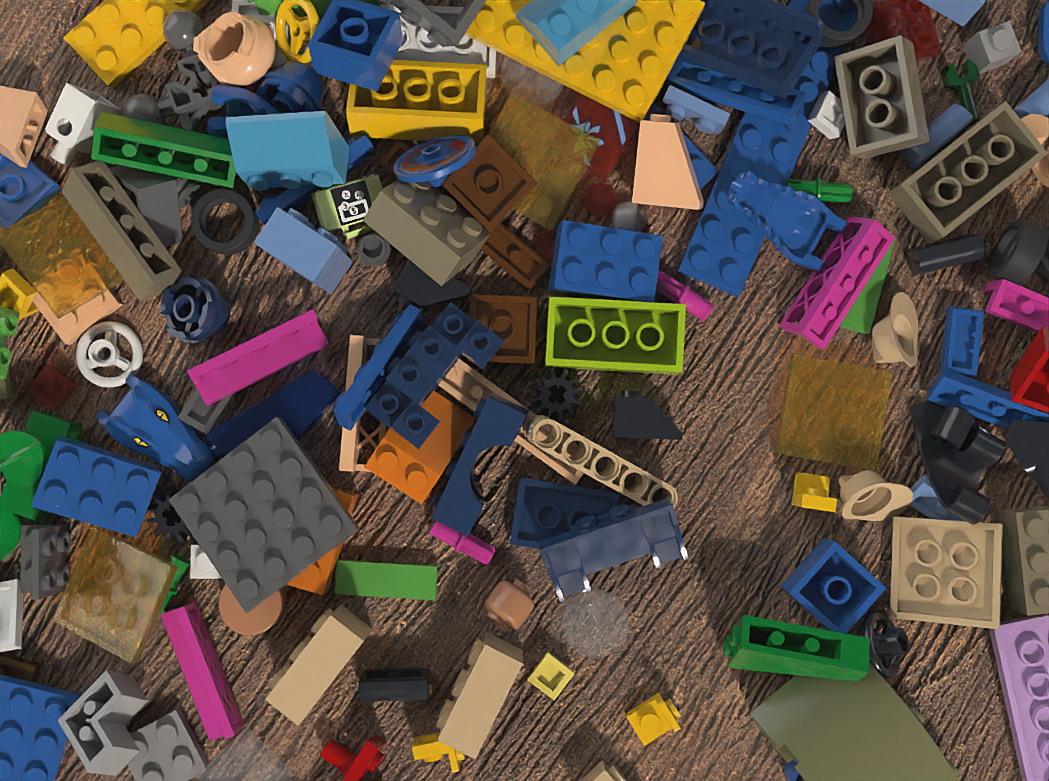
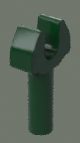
(963, 86)

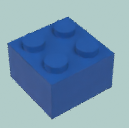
(356, 43)
(833, 587)

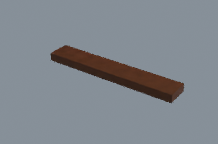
(501, 246)

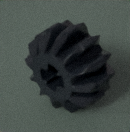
(568, 396)
(166, 520)

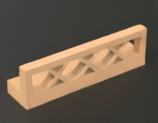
(351, 439)

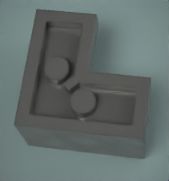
(155, 199)

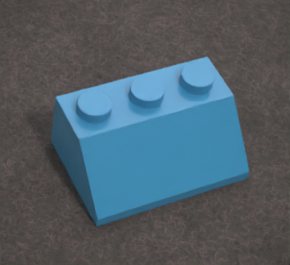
(568, 25)
(288, 150)

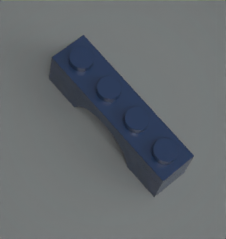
(461, 500)

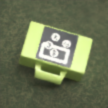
(346, 204)

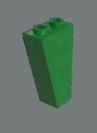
(796, 650)

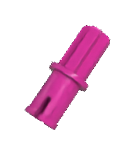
(683, 294)
(468, 544)

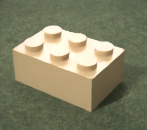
(316, 663)
(479, 694)

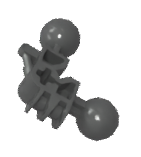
(186, 101)

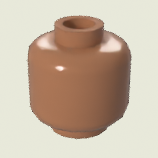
(509, 604)

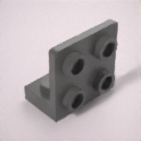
(44, 559)

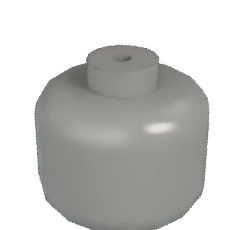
(628, 216)

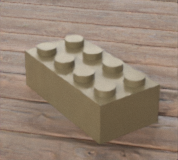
(967, 173)

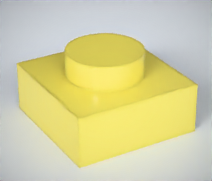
(550, 675)

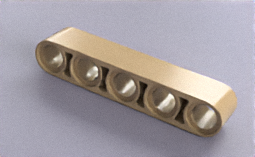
(588, 455)

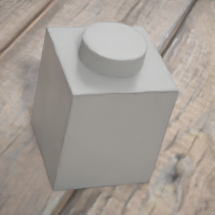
(992, 47)

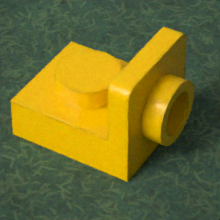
(17, 294)
(812, 492)
(653, 718)
(431, 750)

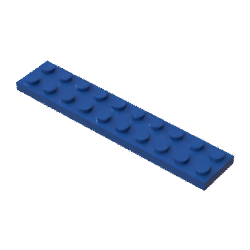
(725, 239)

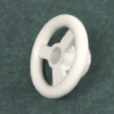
(97, 350)

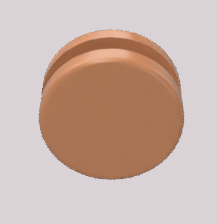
(257, 620)

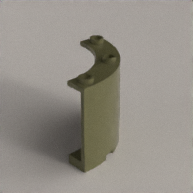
(850, 731)

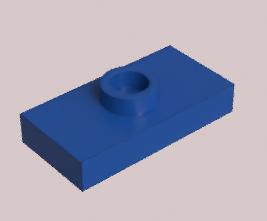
(962, 341)

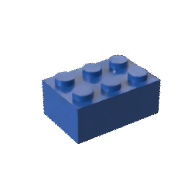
(604, 263)
(96, 486)

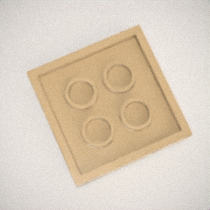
(946, 571)

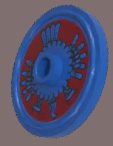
(434, 159)

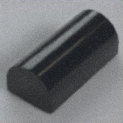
(945, 254)
(394, 685)

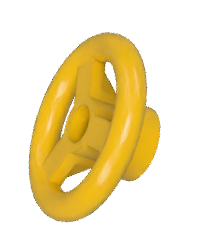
(300, 29)

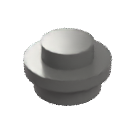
(373, 249)

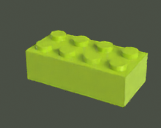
(615, 335)

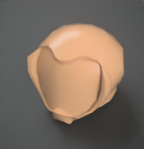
(236, 49)

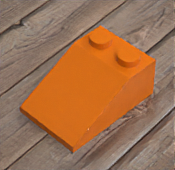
(419, 470)

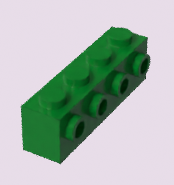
(163, 149)

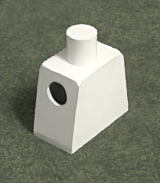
(74, 121)

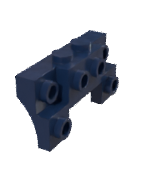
(423, 369)
(611, 540)

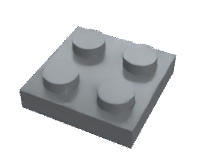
(167, 750)

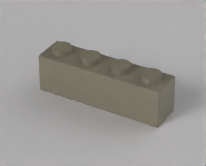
(120, 230)

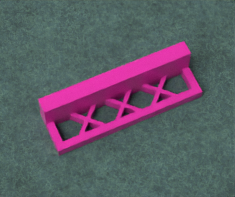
(840, 282)
(1017, 304)
(258, 358)
(203, 671)

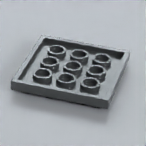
(263, 514)

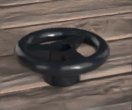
(890, 644)

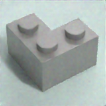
(98, 723)

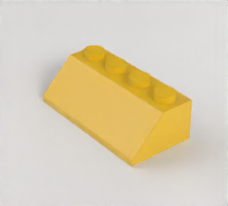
(421, 102)

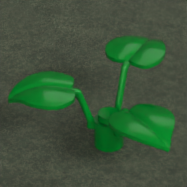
(22, 465)

